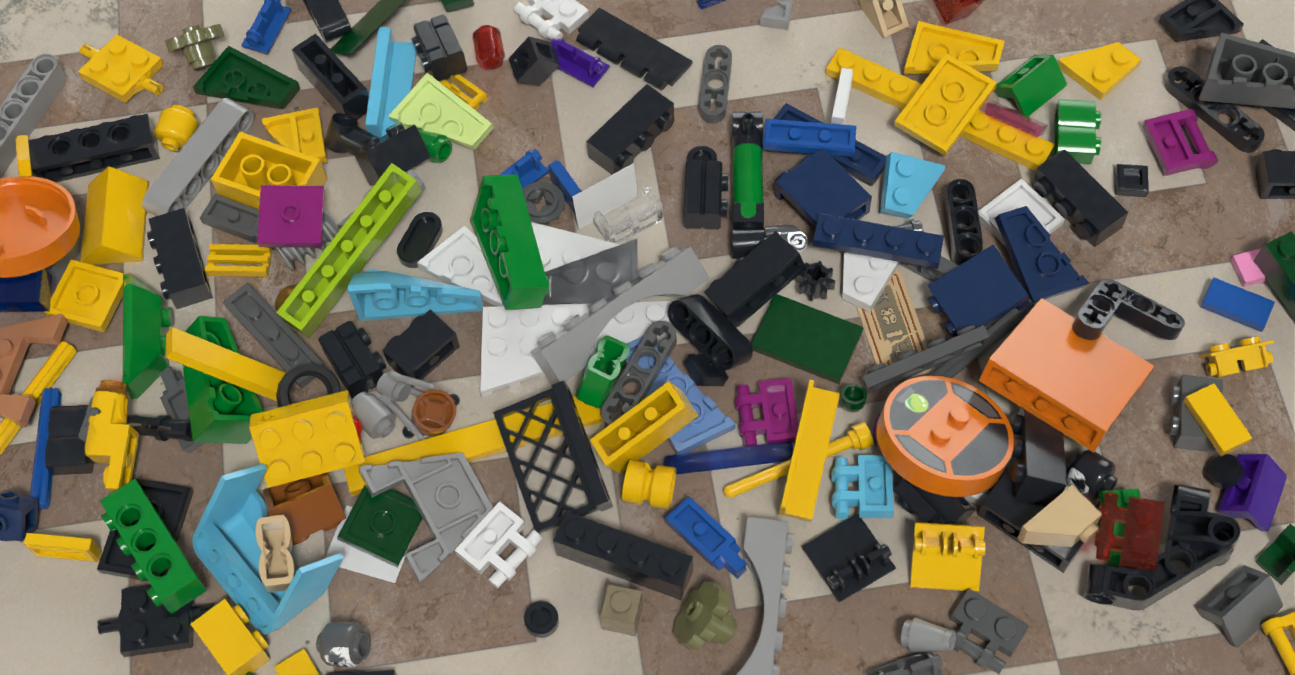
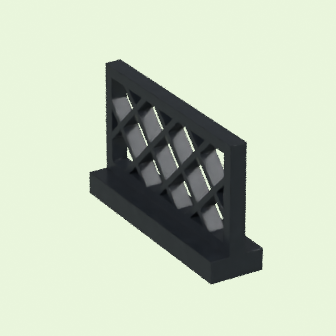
(578, 444)

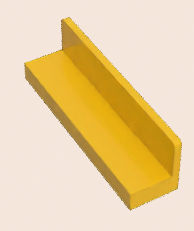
(809, 453)

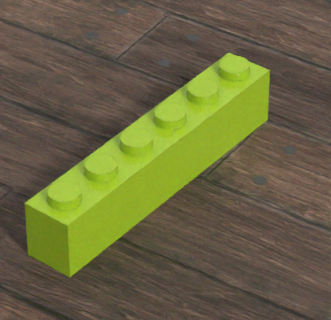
(349, 250)

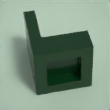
(1279, 557)

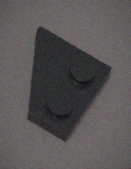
(1199, 20)

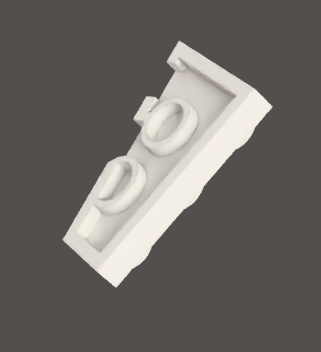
(563, 247)
(462, 264)

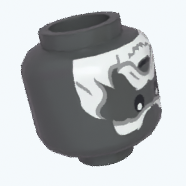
(343, 644)

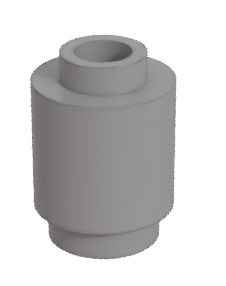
(373, 414)

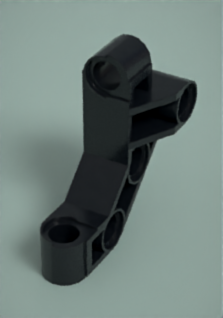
(1193, 537)

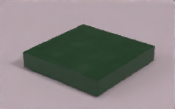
(381, 525)

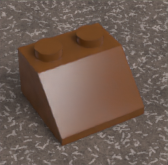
(307, 505)

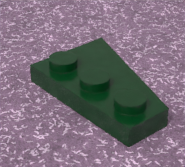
(246, 80)

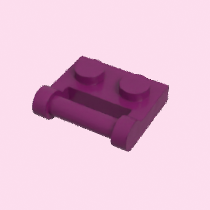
(1171, 145)

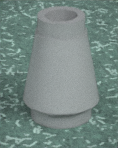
(926, 637)

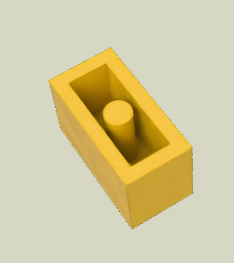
(230, 640)

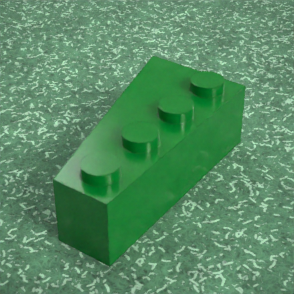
(509, 242)
(217, 408)

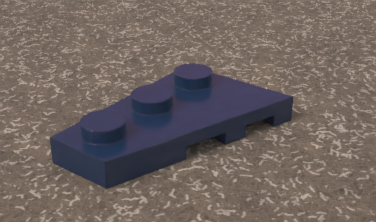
(1037, 261)

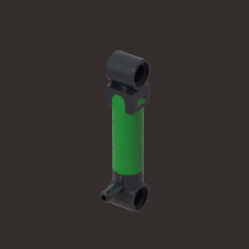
(747, 182)

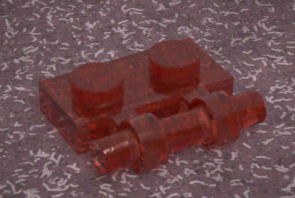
(1141, 532)

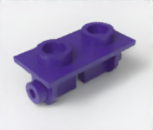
(578, 63)

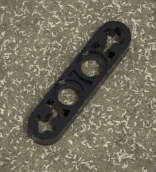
(1210, 112)

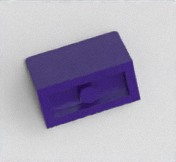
(1257, 491)

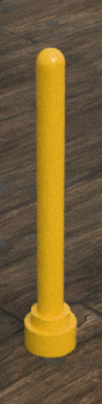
(856, 438)

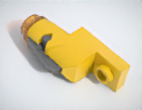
(108, 436)

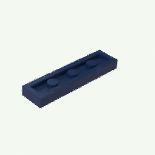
(865, 164)
(878, 240)

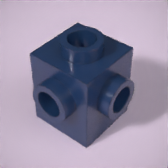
(17, 516)

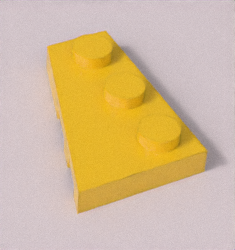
(934, 41)

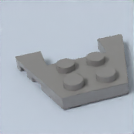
(444, 495)

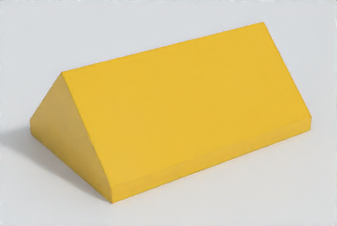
(114, 219)

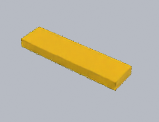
(222, 363)

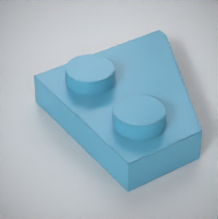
(907, 183)

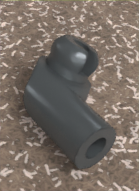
(791, 234)

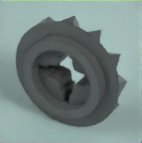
(553, 198)

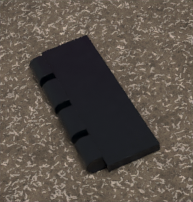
(638, 49)

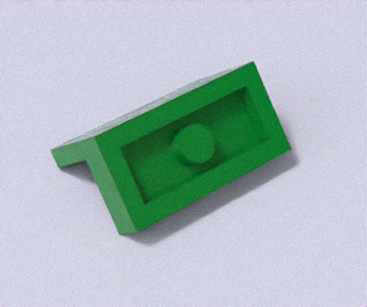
(1033, 83)

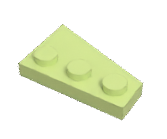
(442, 112)

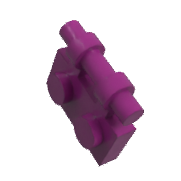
(778, 411)

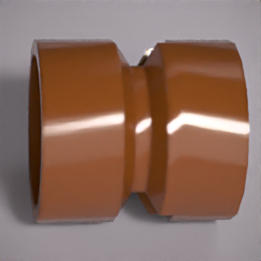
(433, 412)

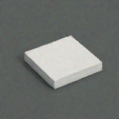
(1015, 197)

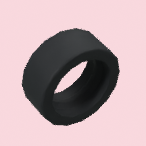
(308, 369)

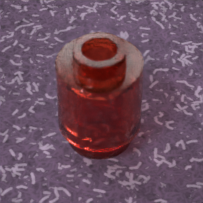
(488, 47)

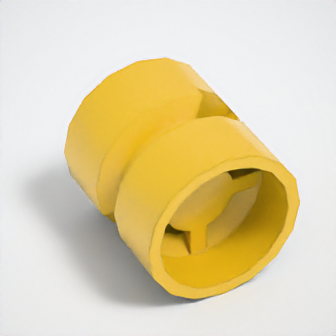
(649, 484)

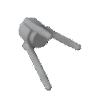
(397, 388)

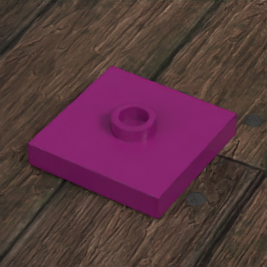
(291, 216)

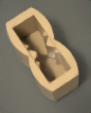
(275, 545)

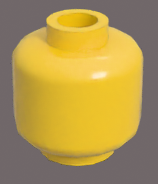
(175, 127)

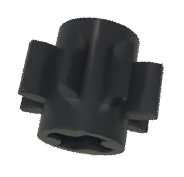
(812, 288)

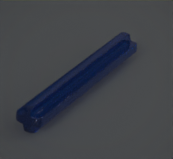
(730, 457)

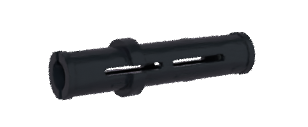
(179, 429)

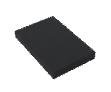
(171, 504)

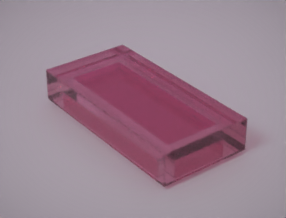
(1015, 119)

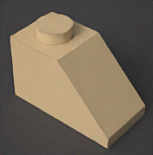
(885, 15)
(1062, 521)

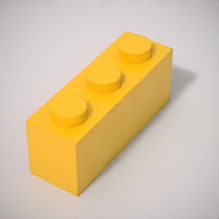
(644, 427)

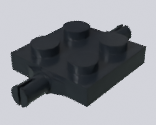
(151, 628)

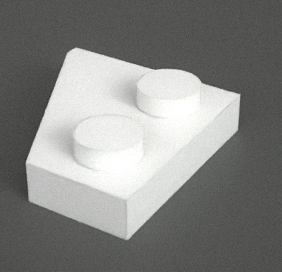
(865, 278)

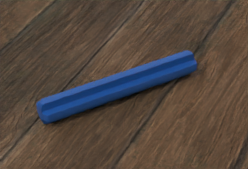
(41, 477)

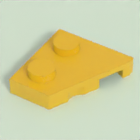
(1100, 68)
(299, 132)

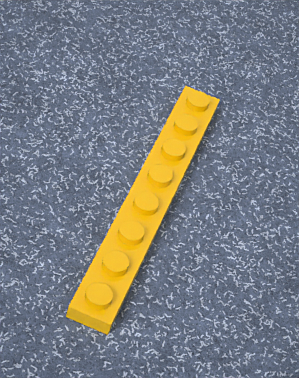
(982, 130)

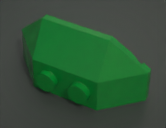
(144, 336)

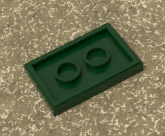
(807, 338)

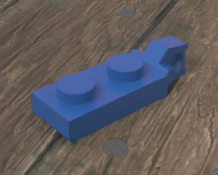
(706, 537)

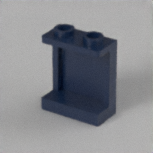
(824, 188)
(977, 292)

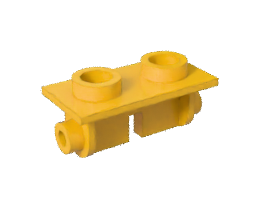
(1224, 359)

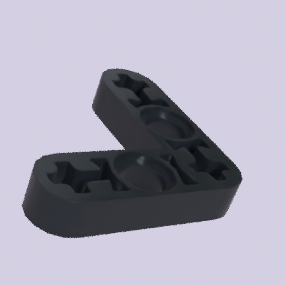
(1124, 303)

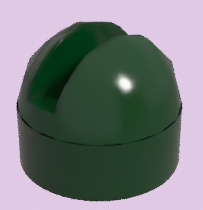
(853, 397)

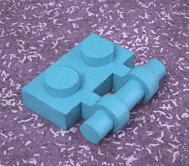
(874, 487)

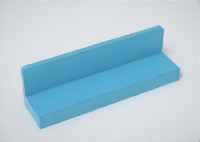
(390, 80)

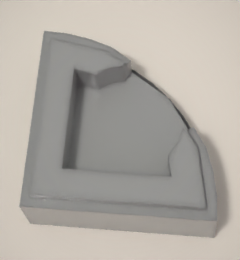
(777, 16)

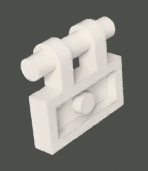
(562, 14)
(491, 537)

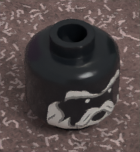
(1091, 473)

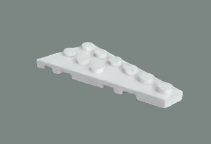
(513, 334)

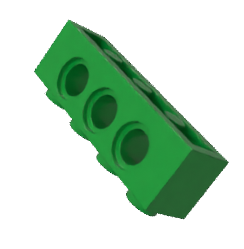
(181, 582)

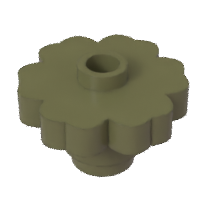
(196, 44)
(705, 617)

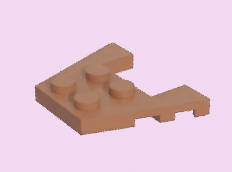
(13, 346)

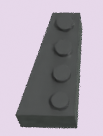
(1249, 74)

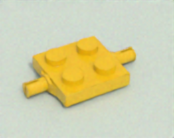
(121, 68)

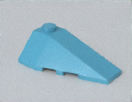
(397, 295)

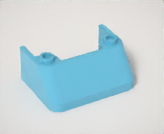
(230, 551)

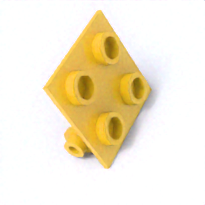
(947, 556)

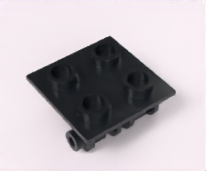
(849, 558)

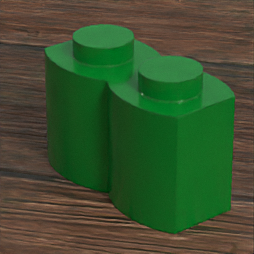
(1076, 129)
(602, 371)

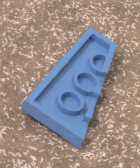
(710, 422)

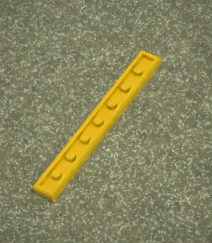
(473, 441)

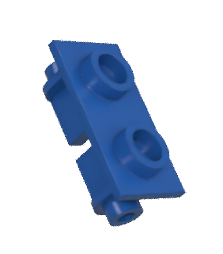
(266, 26)
(528, 168)

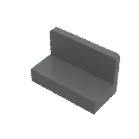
(1242, 604)

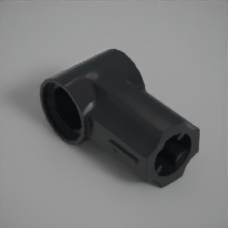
(344, 134)

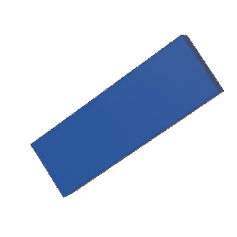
(809, 137)

